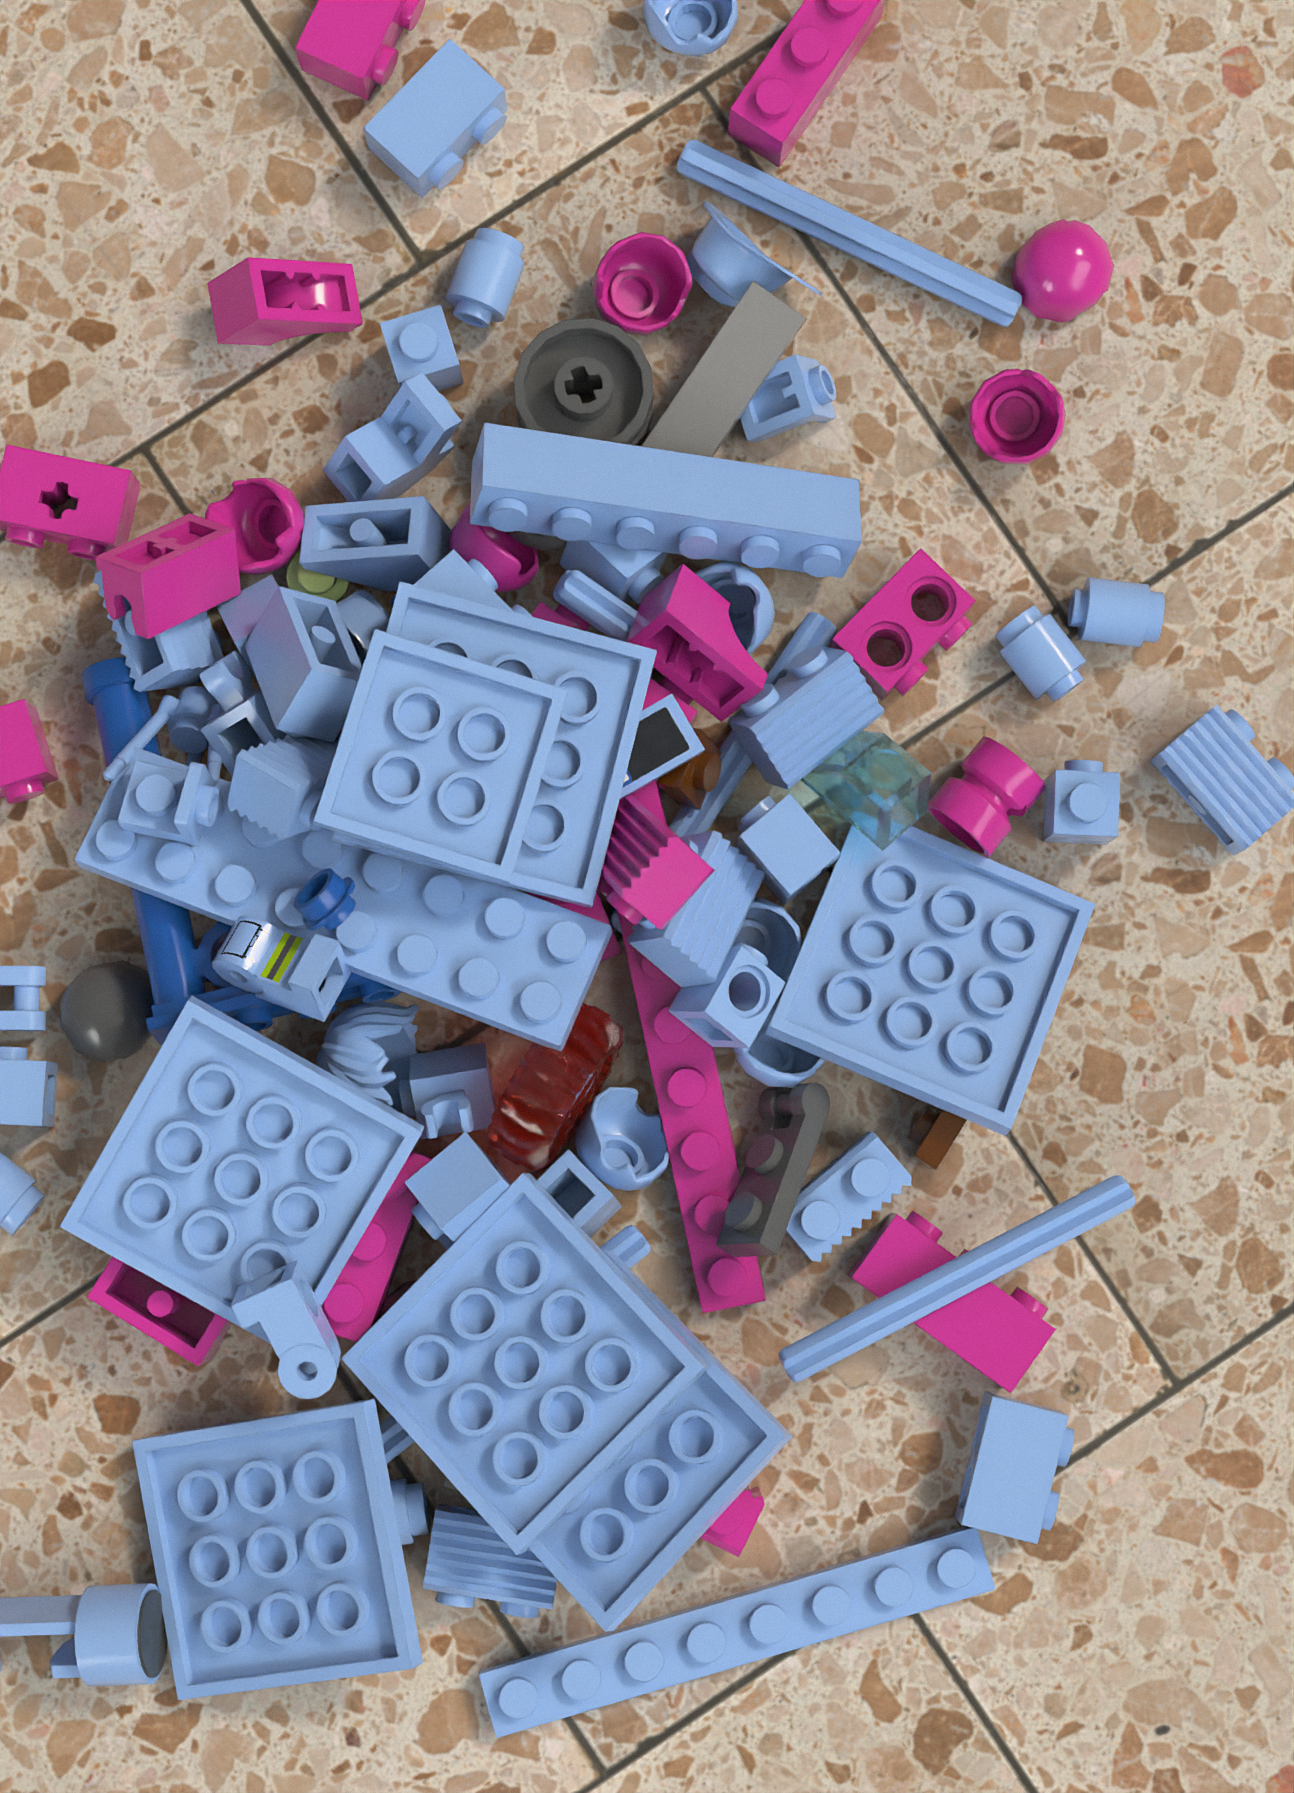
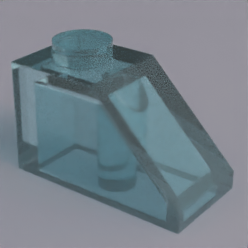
(873, 786)

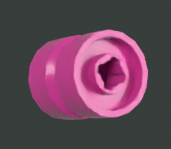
(990, 791)

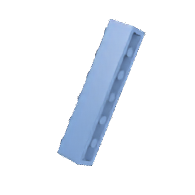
(664, 501)

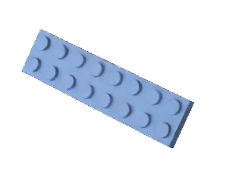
(412, 924)

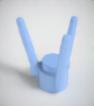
(184, 719)

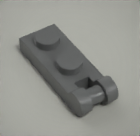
(774, 1169)

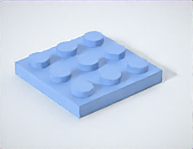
(441, 757)

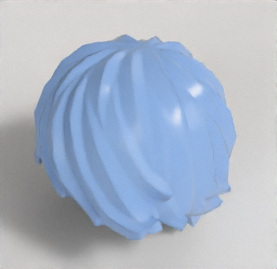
(371, 1048)

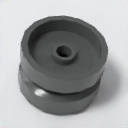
(588, 359)

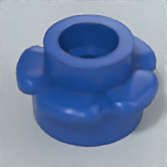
(325, 900)

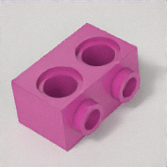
(892, 617)

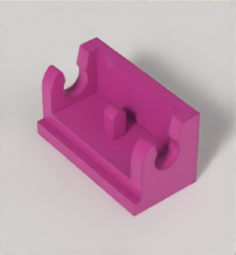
(171, 573)

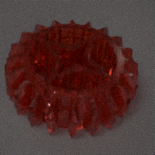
(553, 1090)

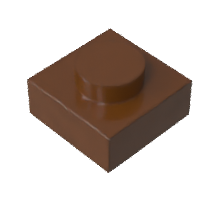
(695, 778)
(934, 1135)

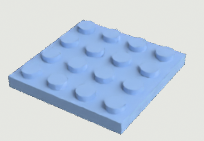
(592, 742)
(933, 973)
(239, 1166)
(524, 1363)
(661, 1489)
(277, 1551)

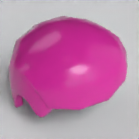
(1062, 270)
(642, 283)
(1017, 416)
(265, 523)
(505, 559)

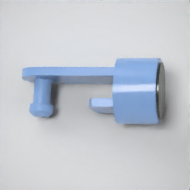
(115, 1628)

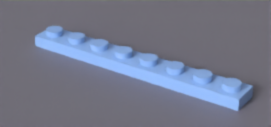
(736, 1630)

